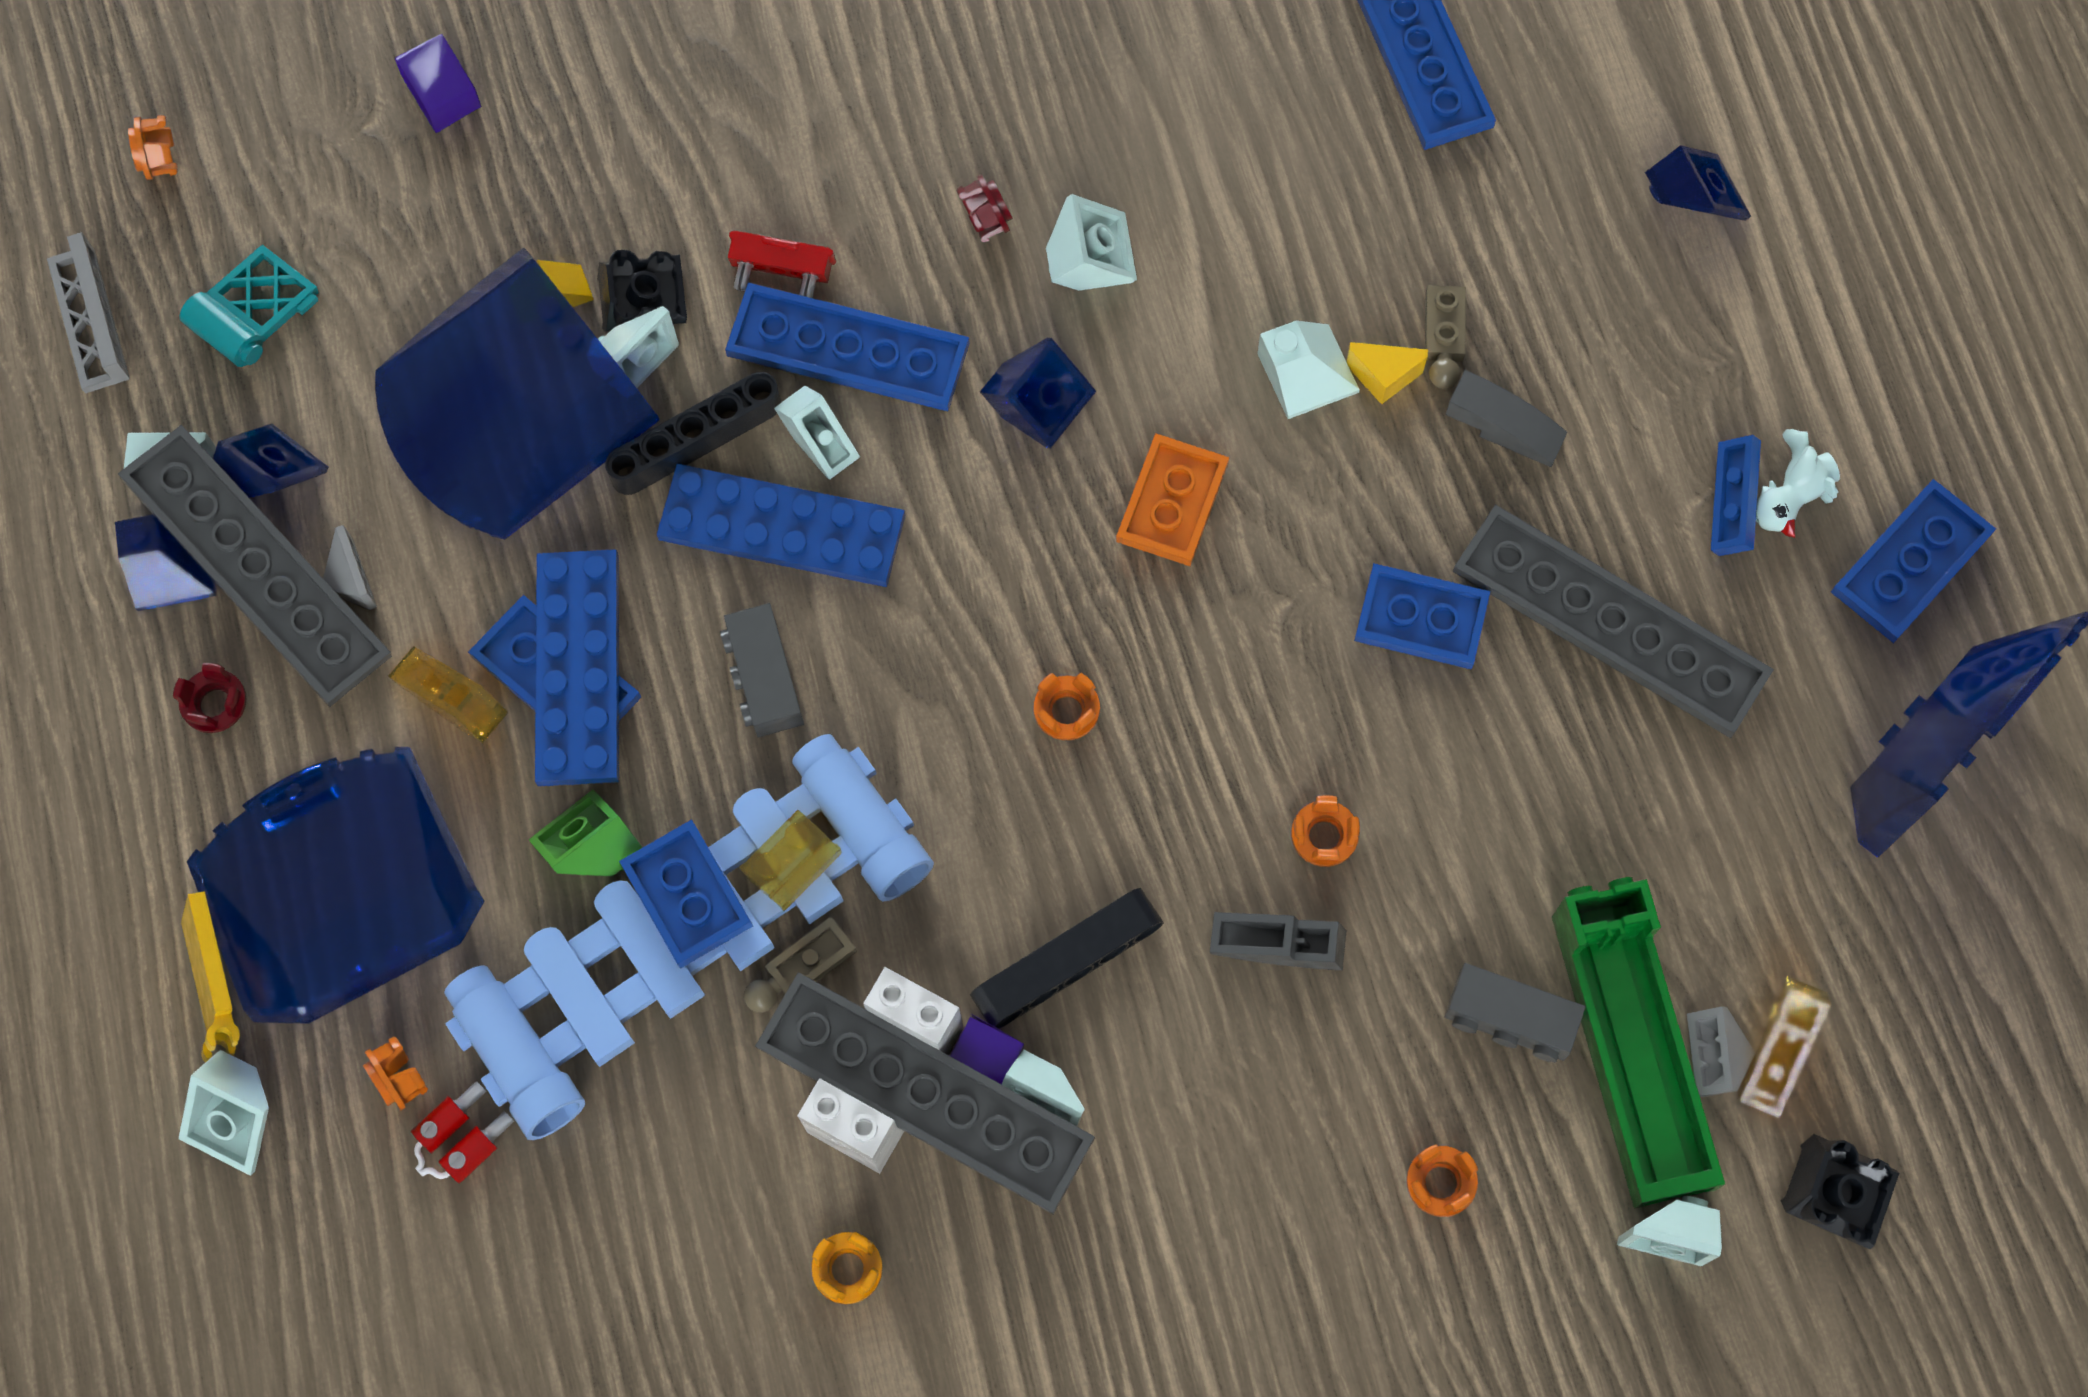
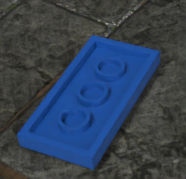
(1913, 560)
(510, 656)

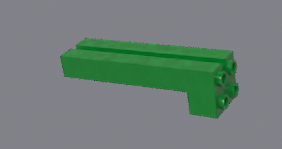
(1636, 1042)

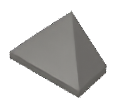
(345, 571)
(1718, 1051)

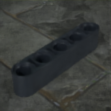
(685, 450)
(1066, 958)

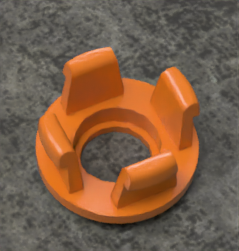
(151, 147)
(1055, 688)
(1325, 810)
(398, 1087)
(1462, 1167)

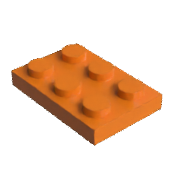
(1172, 499)

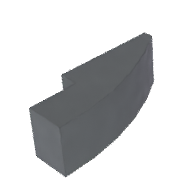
(1506, 419)
(1279, 940)

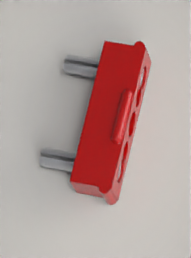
(781, 258)

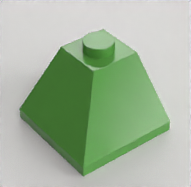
(586, 839)

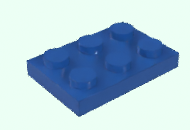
(1422, 616)
(686, 894)

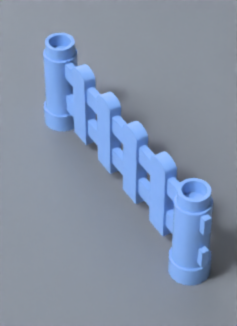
(527, 1068)

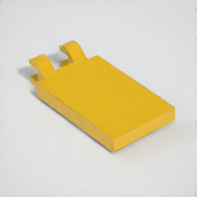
(208, 976)

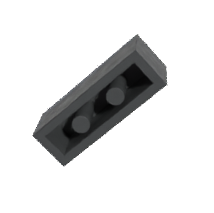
(761, 671)
(1514, 1013)

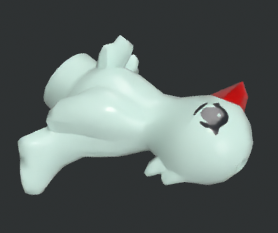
(1804, 481)

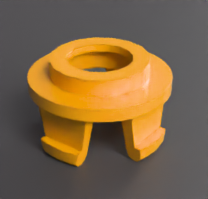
(846, 1243)

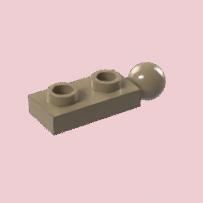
(1445, 332)
(811, 955)

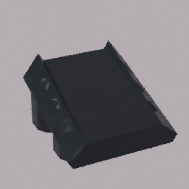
(640, 285)
(1840, 1190)

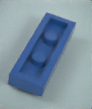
(1735, 495)

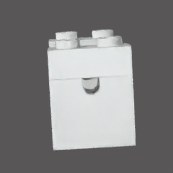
(853, 1125)

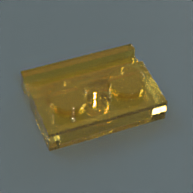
(791, 860)

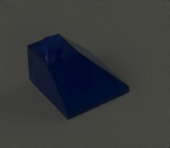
(1697, 183)
(1039, 392)
(266, 461)
(158, 566)

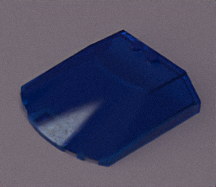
(505, 401)
(1969, 702)
(334, 885)

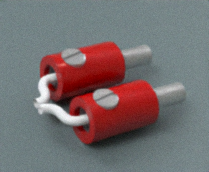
(470, 1150)

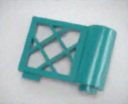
(229, 328)

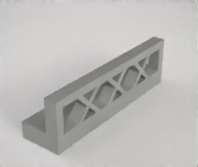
(97, 315)

